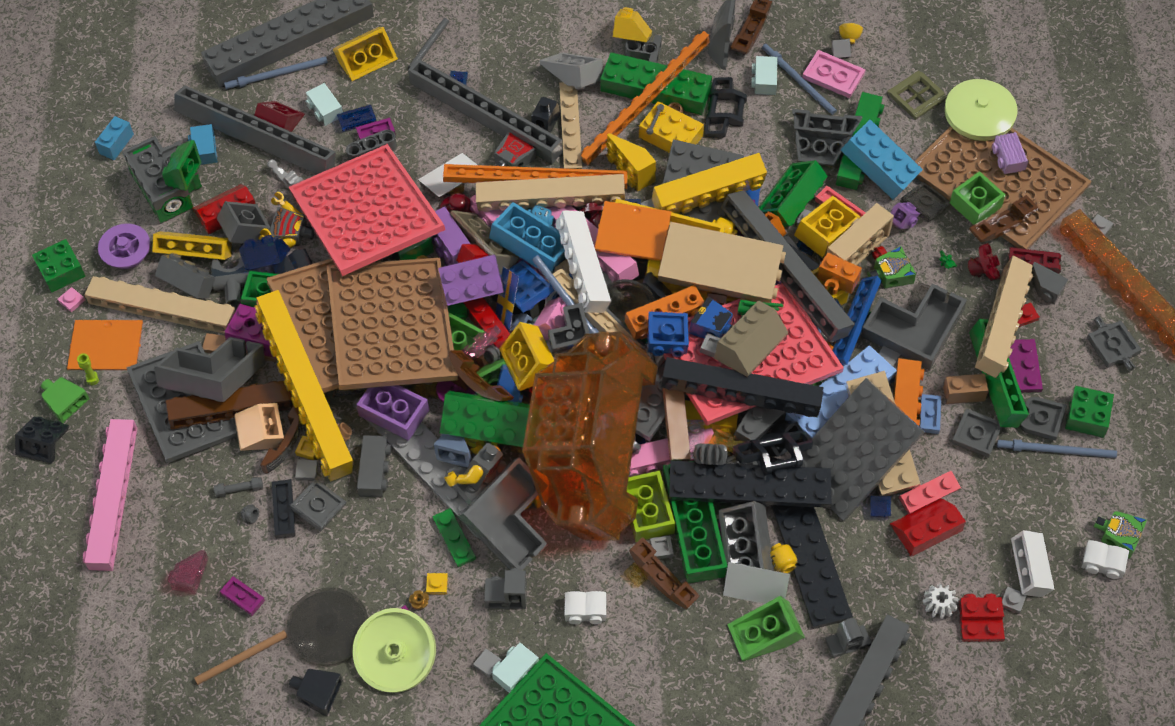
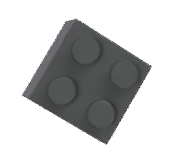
(242, 221)

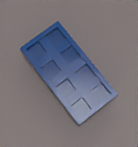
(530, 287)

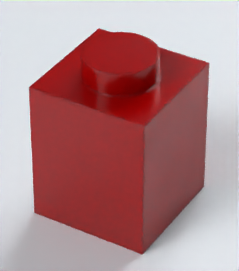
(470, 252)

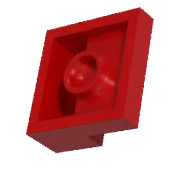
(981, 618)

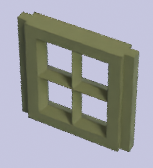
(927, 105)

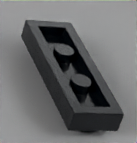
(283, 516)

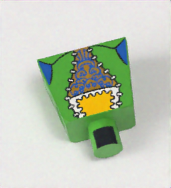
(894, 269)
(1121, 530)

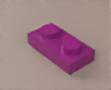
(375, 127)
(242, 596)

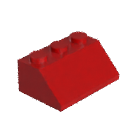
(209, 210)
(928, 526)

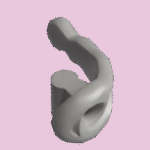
(287, 178)

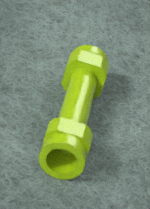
(85, 363)

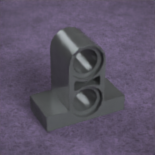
(644, 50)
(848, 638)

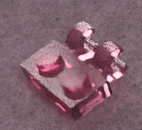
(481, 341)

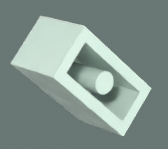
(765, 75)
(324, 104)
(514, 666)

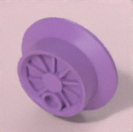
(124, 246)

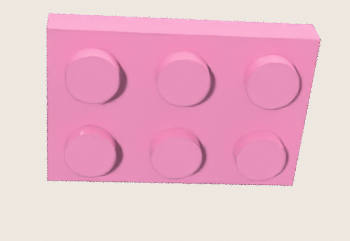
(833, 74)

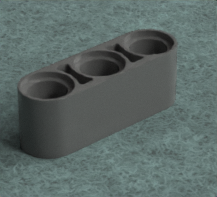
(371, 143)

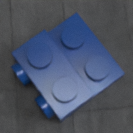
(667, 333)

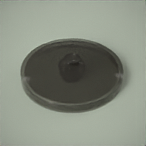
(325, 626)

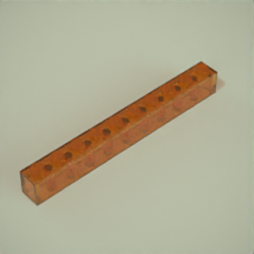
(1121, 275)

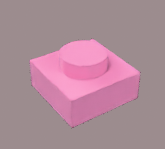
(71, 299)

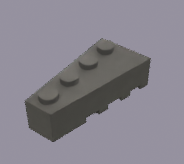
(757, 423)

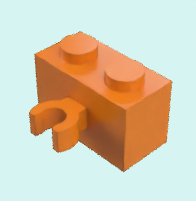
(839, 273)

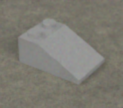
(574, 69)

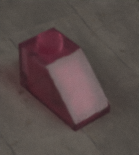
(188, 573)

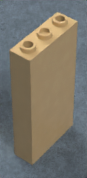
(721, 263)

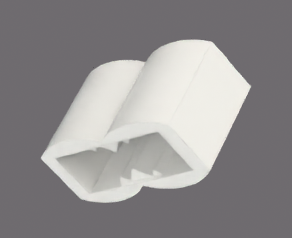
(1105, 559)
(585, 607)

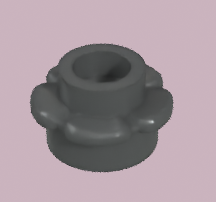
(492, 354)
(248, 512)

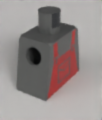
(514, 152)

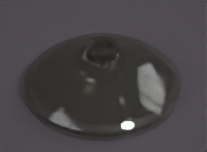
(620, 304)

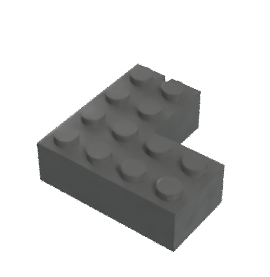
(917, 334)
(211, 375)
(497, 518)

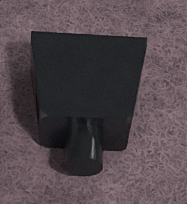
(546, 112)
(317, 689)

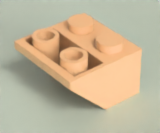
(259, 427)

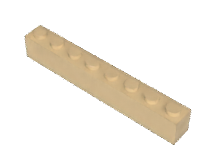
(550, 192)
(159, 304)
(1004, 317)

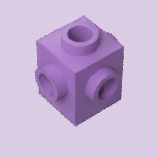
(900, 218)

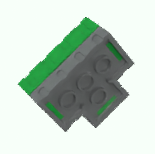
(146, 166)

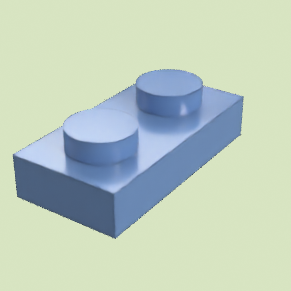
(930, 413)

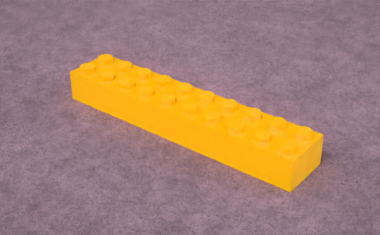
(304, 386)

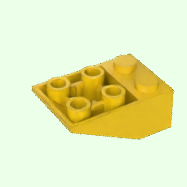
(633, 159)

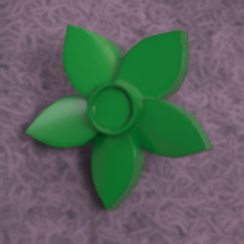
(947, 260)

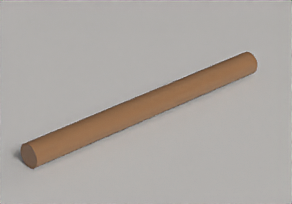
(240, 657)

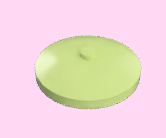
(980, 109)
(394, 650)

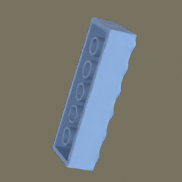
(835, 390)

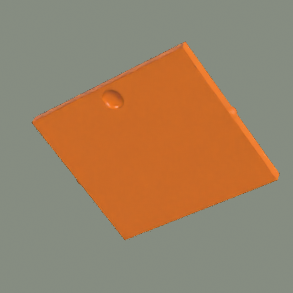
(633, 231)
(106, 342)

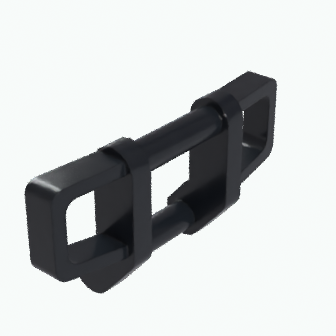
(724, 118)
(760, 454)

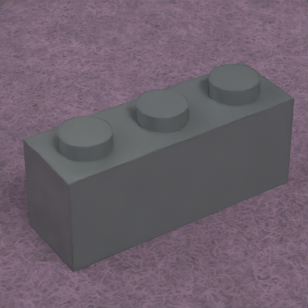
(185, 275)
(373, 466)

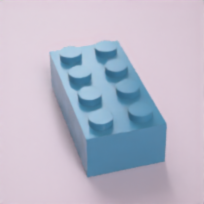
(881, 159)
(528, 236)

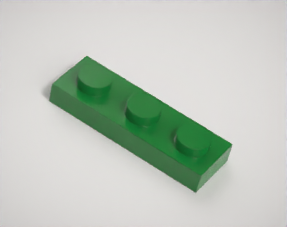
(454, 537)

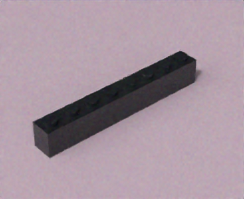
(736, 387)

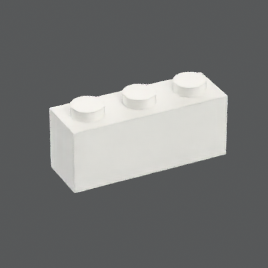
(1032, 563)

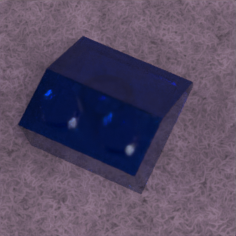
(263, 252)

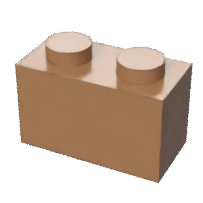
(965, 388)

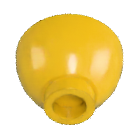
(850, 31)

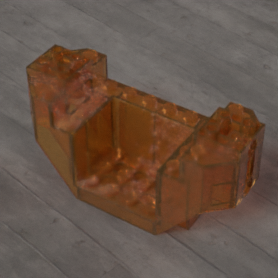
(585, 434)

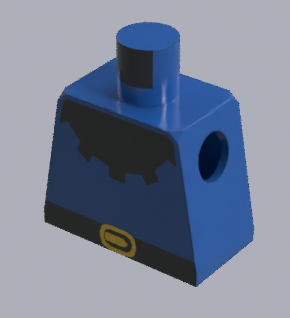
(711, 319)

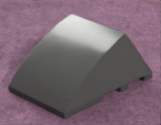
(721, 33)
(822, 136)

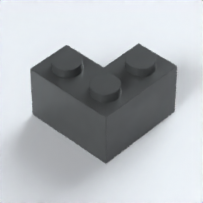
(574, 329)
(507, 592)

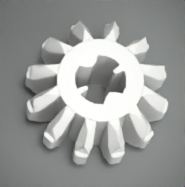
(940, 608)

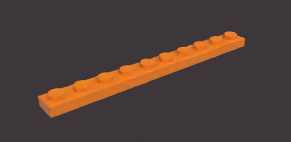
(640, 102)
(482, 173)

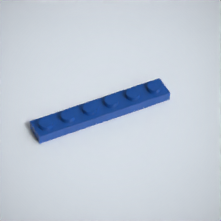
(858, 314)

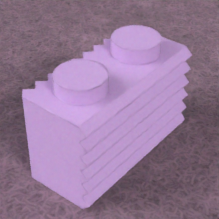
(1009, 153)

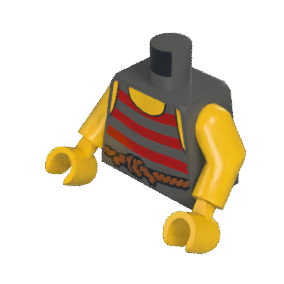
(288, 223)
(480, 468)

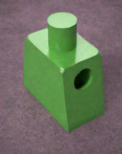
(63, 397)

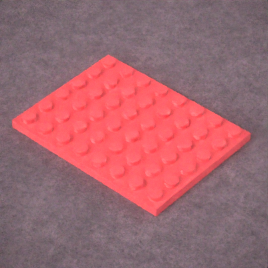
(366, 209)
(798, 358)

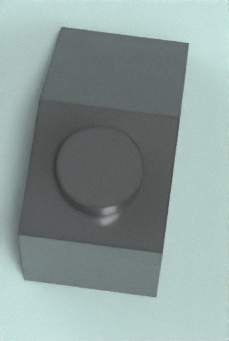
(1047, 283)

